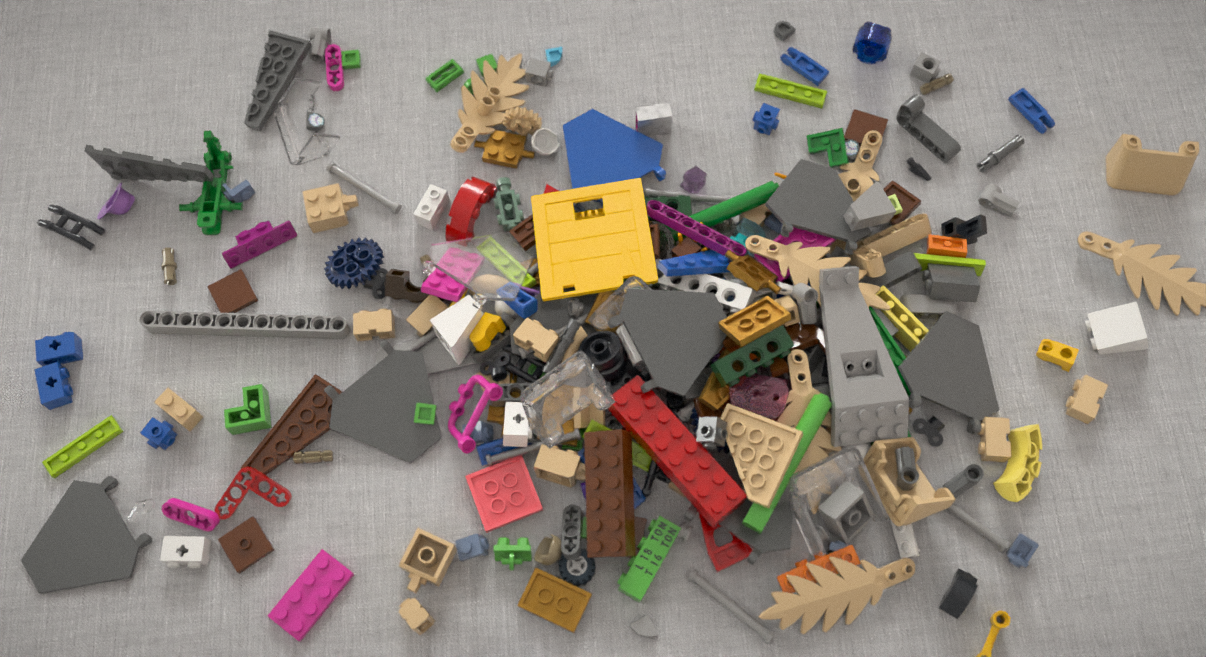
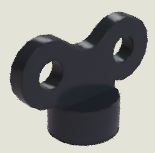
(377, 283)
(497, 367)
(931, 429)

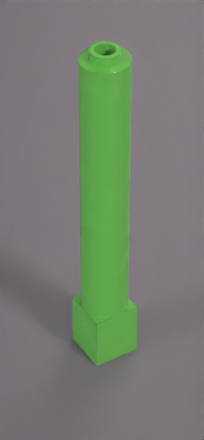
(809, 425)

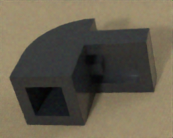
(967, 229)
(959, 593)

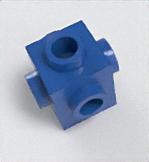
(766, 119)
(159, 434)

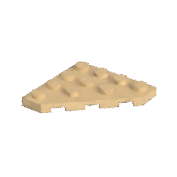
(760, 451)

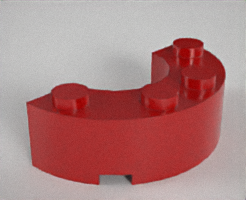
(467, 208)

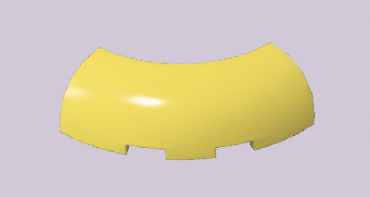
(1023, 464)

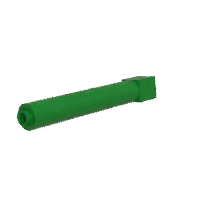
(732, 207)

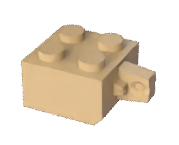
(327, 207)
(559, 466)
(427, 559)

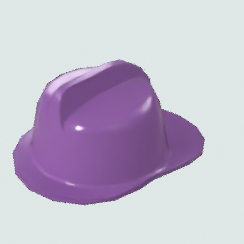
(118, 203)

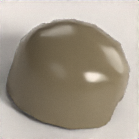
(548, 551)

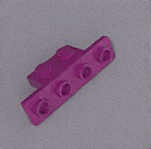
(257, 241)

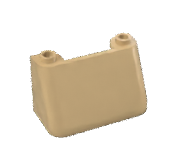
(1149, 170)
(902, 505)

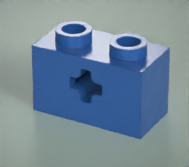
(59, 349)
(54, 385)

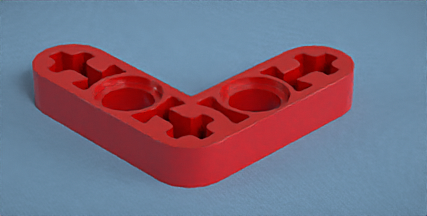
(253, 485)

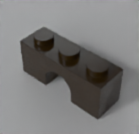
(400, 287)

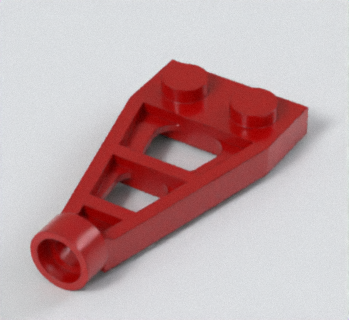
(726, 555)

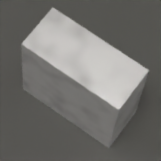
(654, 119)

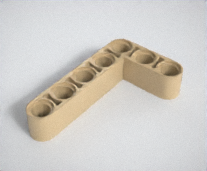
(872, 249)

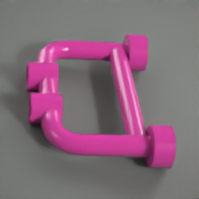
(492, 392)

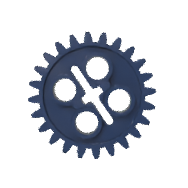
(363, 262)

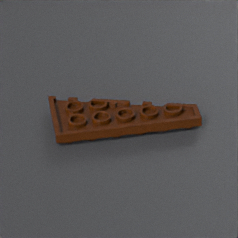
(298, 427)

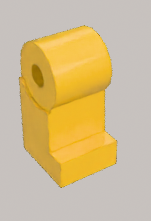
(486, 330)
(1057, 353)

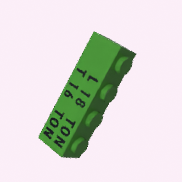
(650, 557)

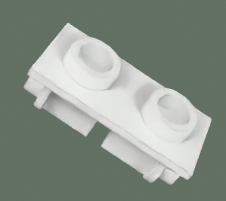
(905, 541)

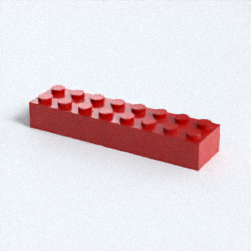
(677, 452)

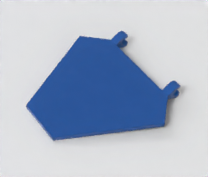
(608, 151)

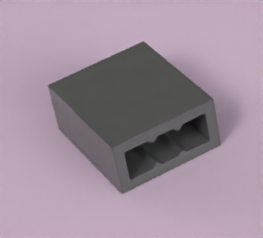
(951, 282)

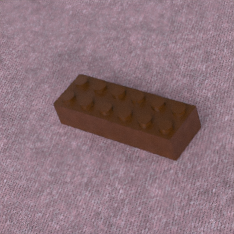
(609, 493)

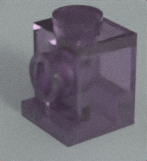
(694, 180)

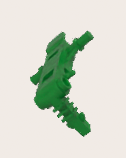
(212, 200)

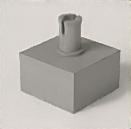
(846, 512)

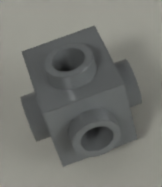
(711, 432)

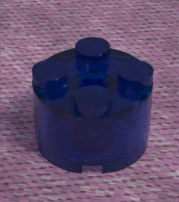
(872, 43)

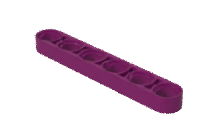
(694, 230)

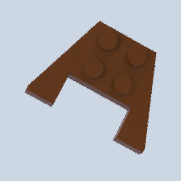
(803, 337)

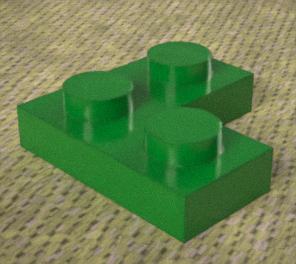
(832, 142)

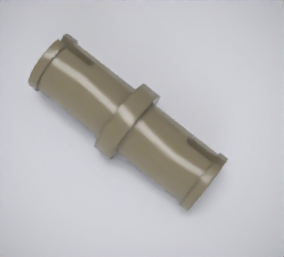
(169, 266)

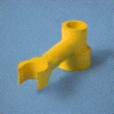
(994, 630)

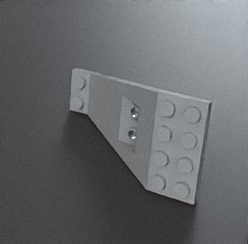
(866, 400)

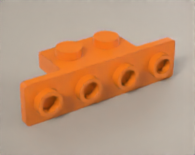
(847, 553)

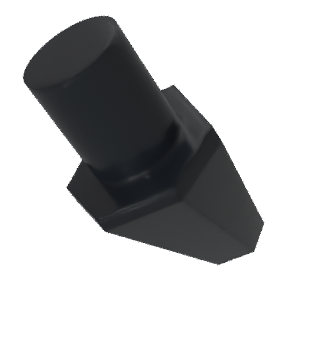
(917, 169)

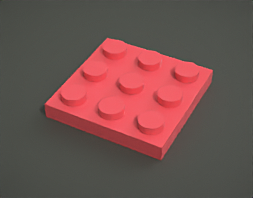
(504, 493)

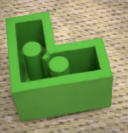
(253, 415)

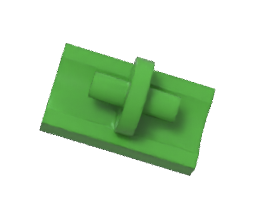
(512, 554)

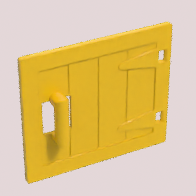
(593, 246)

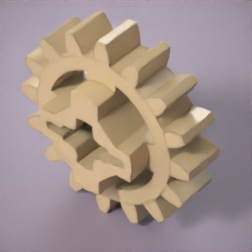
(521, 121)

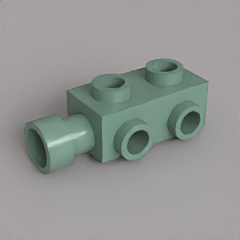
(508, 204)

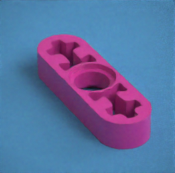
(339, 73)
(203, 518)

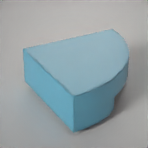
(554, 55)

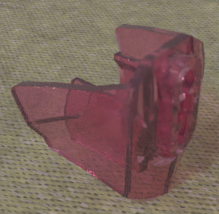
(745, 392)

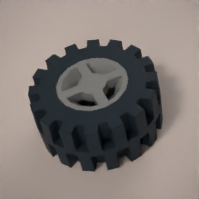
(585, 572)

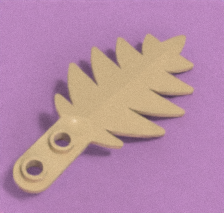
(489, 100)
(858, 174)
(806, 264)
(1153, 272)
(800, 397)
(835, 592)

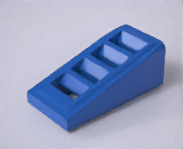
(524, 304)

